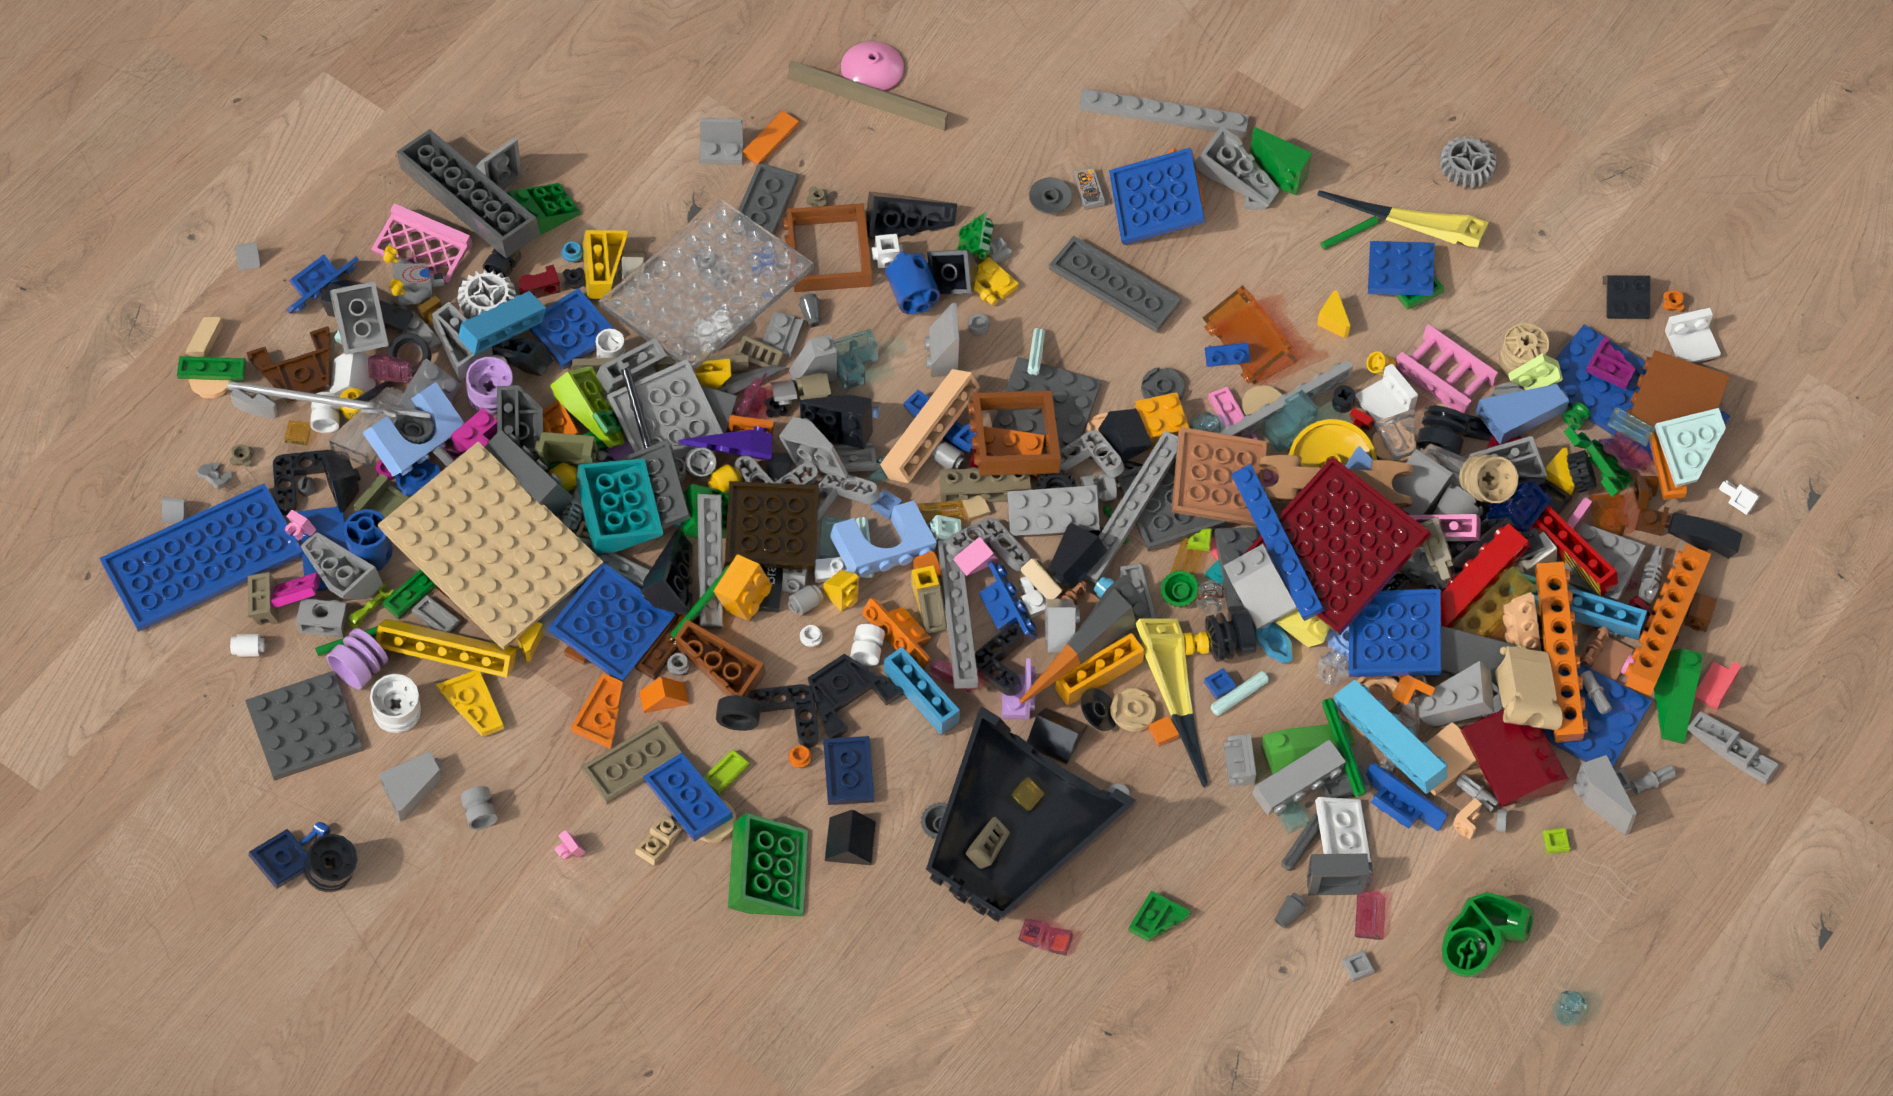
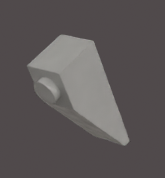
(638, 360)

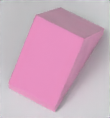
(975, 557)

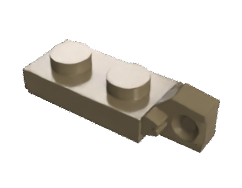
(1438, 549)

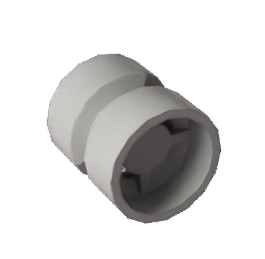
(700, 462)
(479, 807)

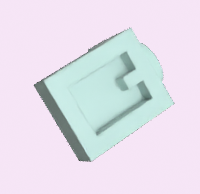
(943, 527)

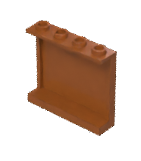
(1675, 389)

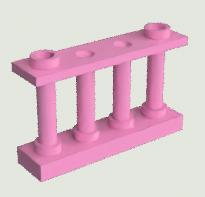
(1441, 388)

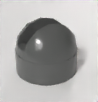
(310, 487)

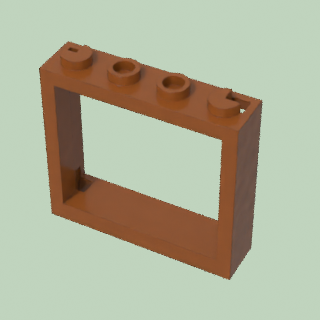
(832, 214)
(1014, 463)

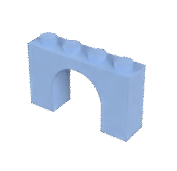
(399, 453)
(866, 558)

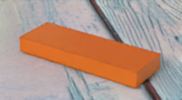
(770, 137)

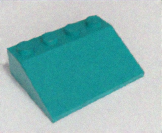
(618, 504)

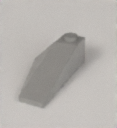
(1233, 167)
(340, 569)

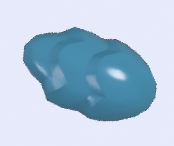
(1275, 643)

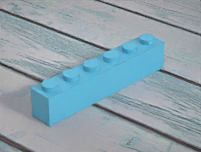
(1391, 736)

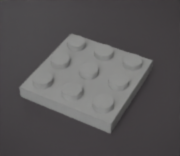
(1617, 551)

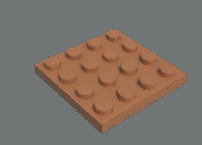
(1204, 474)

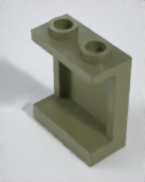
(566, 449)
(380, 497)

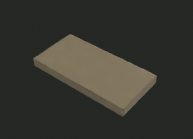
(629, 761)

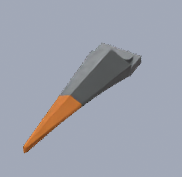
(1110, 619)

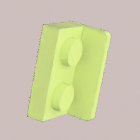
(1537, 373)

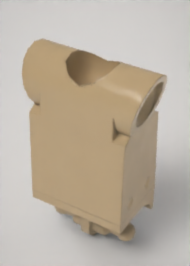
(1528, 688)

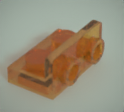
(1609, 513)

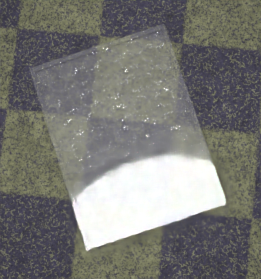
(706, 284)

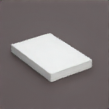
(1342, 826)

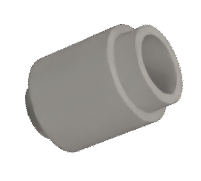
(948, 456)
(805, 599)

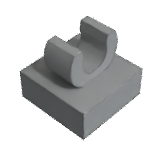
(999, 251)

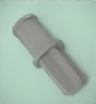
(1595, 692)
(1653, 779)
(1477, 792)

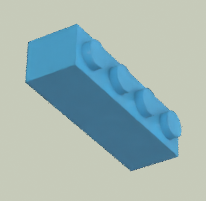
(501, 322)
(921, 691)

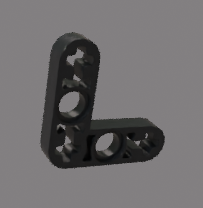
(294, 469)
(987, 664)
(798, 704)

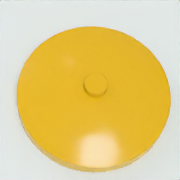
(1328, 439)

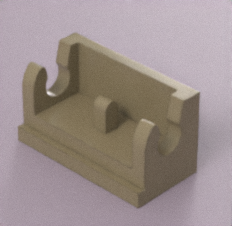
(259, 595)

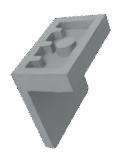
(721, 141)

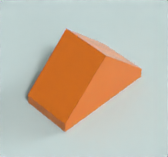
(663, 694)

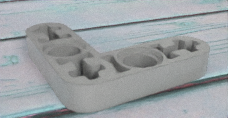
(1087, 449)
(793, 476)
(832, 488)
(985, 530)

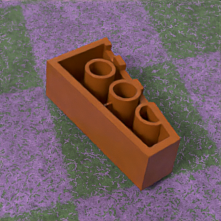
(721, 662)

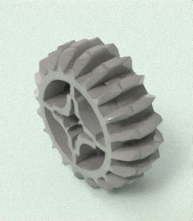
(1462, 160)

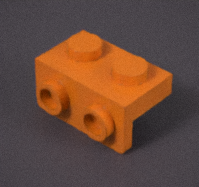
(559, 420)

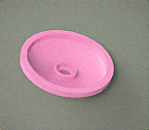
(880, 73)

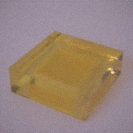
(297, 432)
(1028, 794)

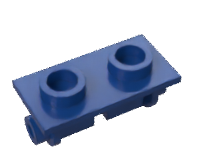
(1227, 354)

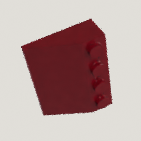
(1514, 759)

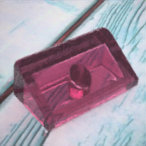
(1370, 915)

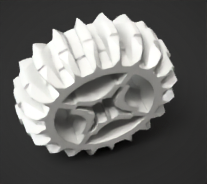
(489, 289)

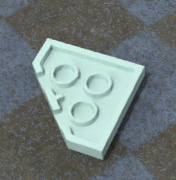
(1690, 443)

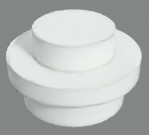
(811, 636)

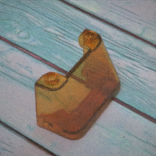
(1245, 320)

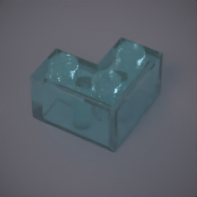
(852, 354)
(1297, 414)

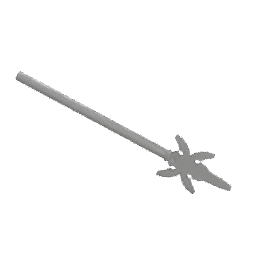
(366, 407)

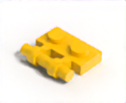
(997, 280)

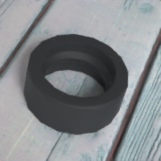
(406, 338)
(738, 713)

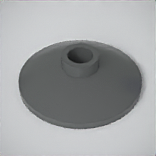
(1050, 189)

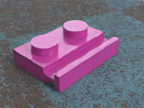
(295, 590)

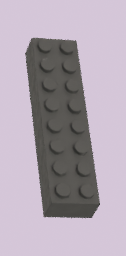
(468, 193)

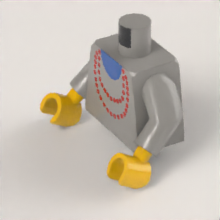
(410, 281)

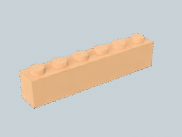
(930, 426)

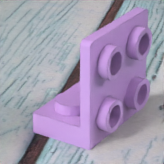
(1010, 704)

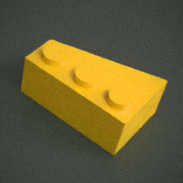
(601, 260)

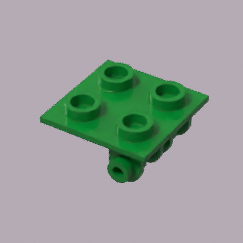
(976, 236)

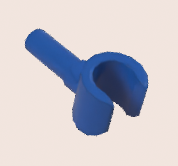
(319, 829)

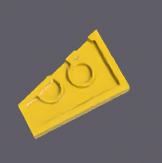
(473, 701)

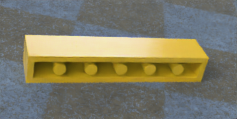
(445, 647)

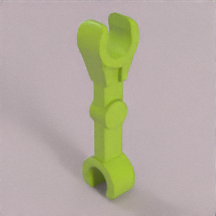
(358, 617)

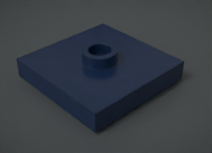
(280, 858)

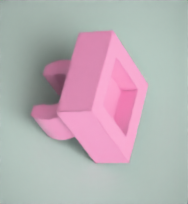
(300, 524)
(569, 846)

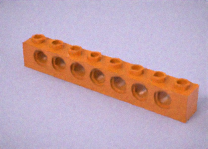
(1556, 574)
(1668, 619)

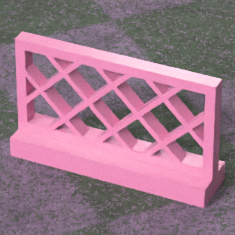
(427, 227)

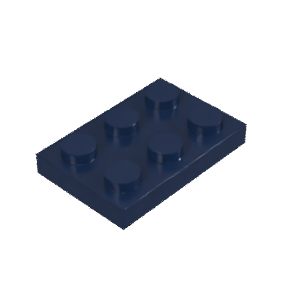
(848, 770)

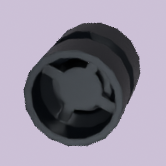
(500, 263)

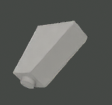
(816, 357)
(411, 782)

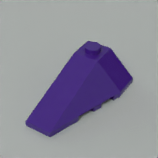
(750, 443)

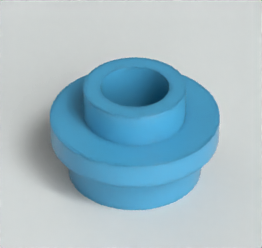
(572, 247)

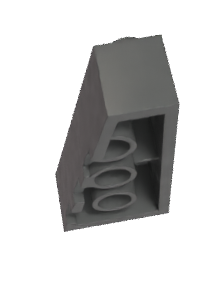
(532, 474)

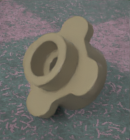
(817, 201)
(240, 450)

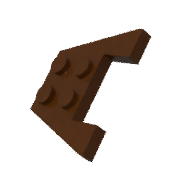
(302, 373)

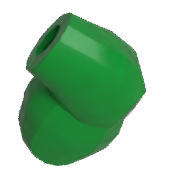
(1480, 932)

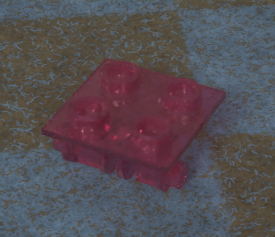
(753, 399)
(1621, 449)

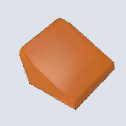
(927, 560)

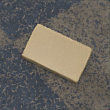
(205, 337)
(1042, 579)

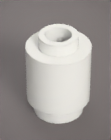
(247, 645)

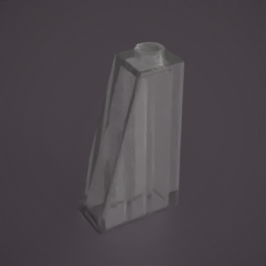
(350, 440)

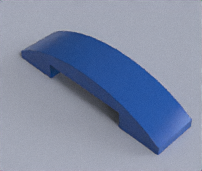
(958, 435)

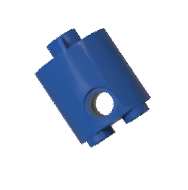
(912, 283)
(366, 539)

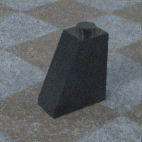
(1076, 555)

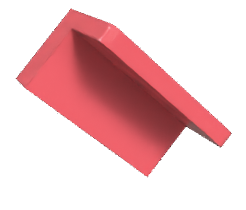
(1716, 684)

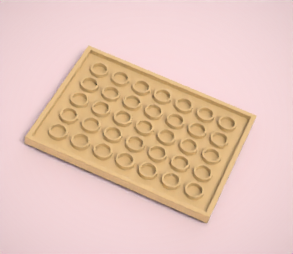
(490, 545)

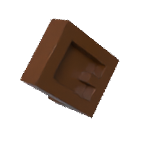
(1644, 490)
(1653, 521)

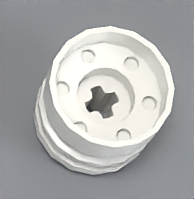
(396, 692)

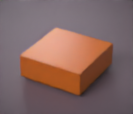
(1163, 731)

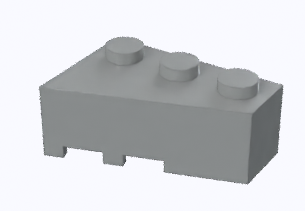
(447, 326)
(1522, 455)
(1459, 697)

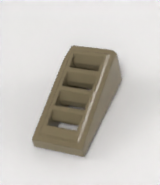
(745, 339)
(977, 851)

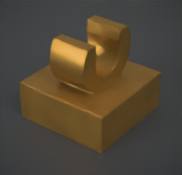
(427, 308)

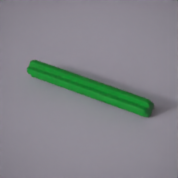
(1344, 747)

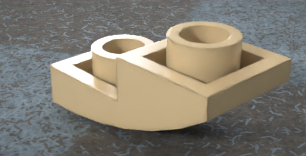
(659, 840)

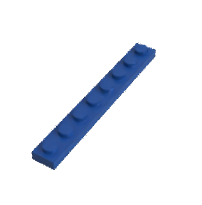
(1277, 542)

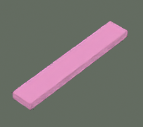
(1230, 413)

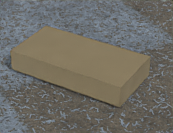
(932, 608)

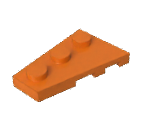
(1011, 442)
(600, 712)

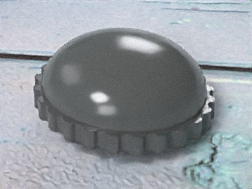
(414, 428)
(932, 819)

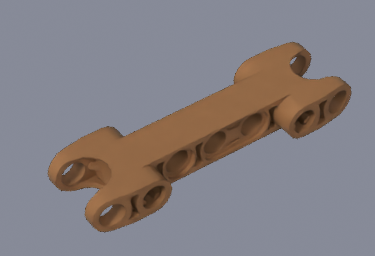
(1294, 478)

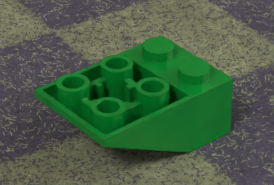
(548, 204)
(690, 526)

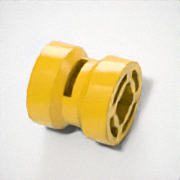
(1378, 361)
(1196, 643)

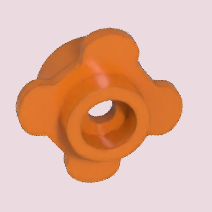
(1676, 296)

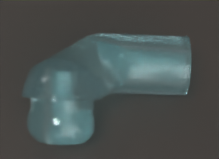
(879, 475)

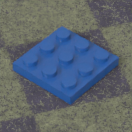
(1401, 268)
(570, 328)

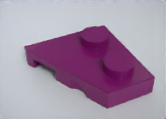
(1610, 365)

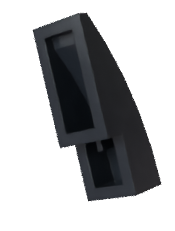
(1705, 534)

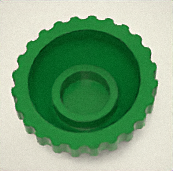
(1179, 588)

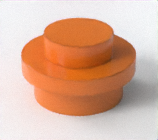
(799, 756)

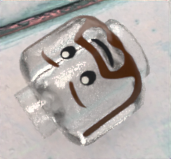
(1210, 597)

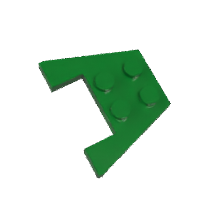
(1614, 476)

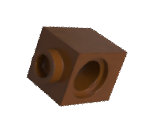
(1700, 612)

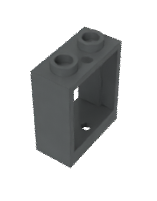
(1338, 874)

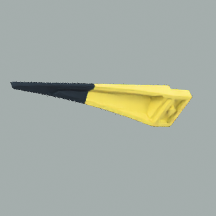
(1447, 227)
(1166, 656)

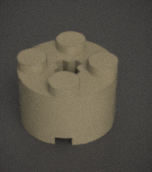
(813, 386)

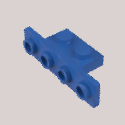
(316, 277)
(1003, 603)
(1403, 801)

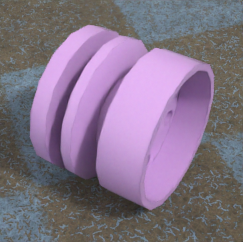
(485, 376)
(357, 658)

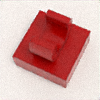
(1361, 419)

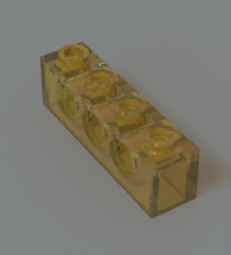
(1493, 595)

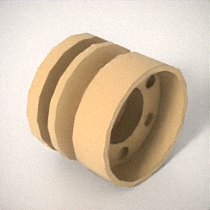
(1521, 345)
(1499, 479)

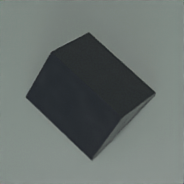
(953, 271)
(1125, 433)
(1055, 735)
(850, 838)

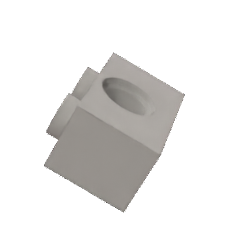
(330, 625)

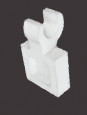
(1741, 497)
(1032, 598)

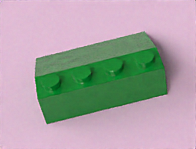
(767, 867)

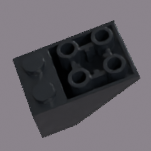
(840, 418)

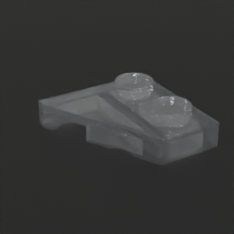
(1398, 434)

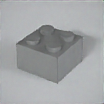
(1060, 623)

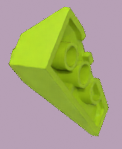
(583, 396)

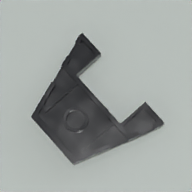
(841, 684)

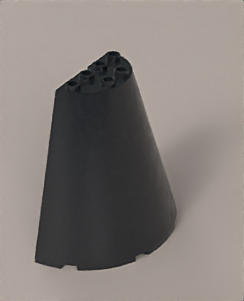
(1040, 840)

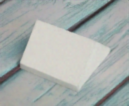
(351, 371)

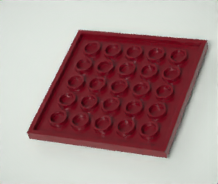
(1347, 540)

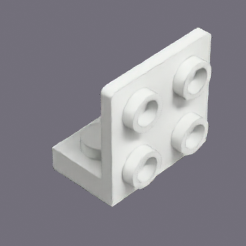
(1692, 337)
(1387, 396)

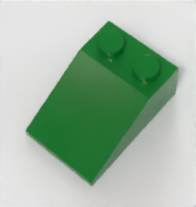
(1282, 161)

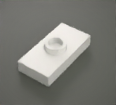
(828, 567)

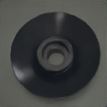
(1096, 709)

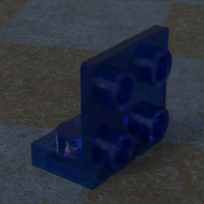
(1522, 507)

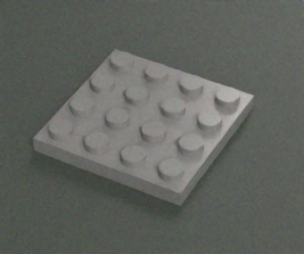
(671, 408)

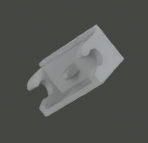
(1240, 760)

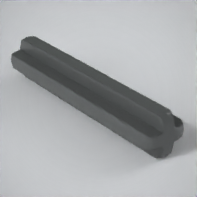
(1301, 843)

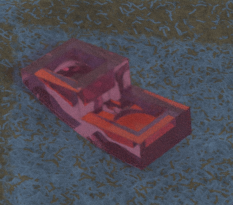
(1047, 938)

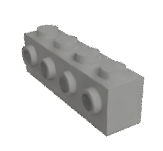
(1298, 778)

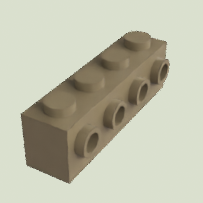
(966, 483)

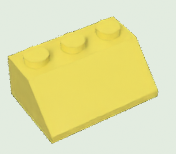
(1308, 632)

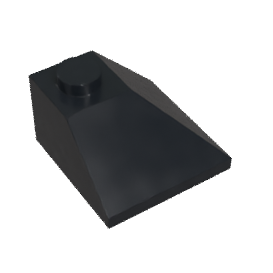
(341, 479)

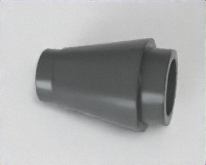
(810, 308)
(1290, 910)

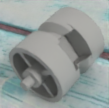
(1105, 486)

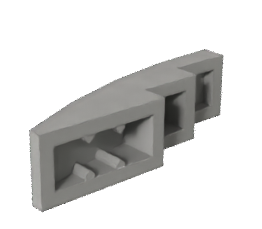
(1735, 750)

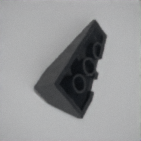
(906, 214)
(394, 315)
(669, 578)

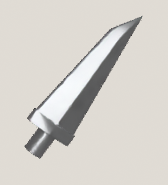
(739, 382)

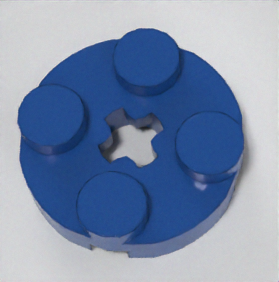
(410, 484)

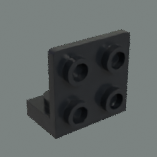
(1627, 296)

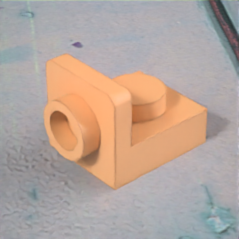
(1466, 817)

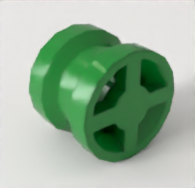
(1576, 415)

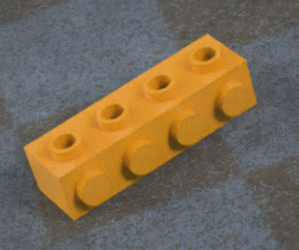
(1100, 669)

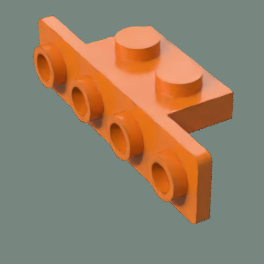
(899, 630)

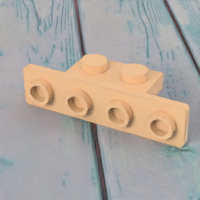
(1522, 622)

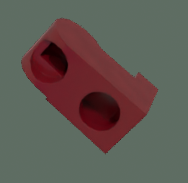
(540, 284)

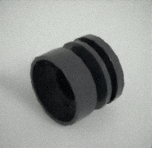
(1443, 428)
(1230, 635)
(329, 850)

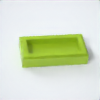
(726, 772)

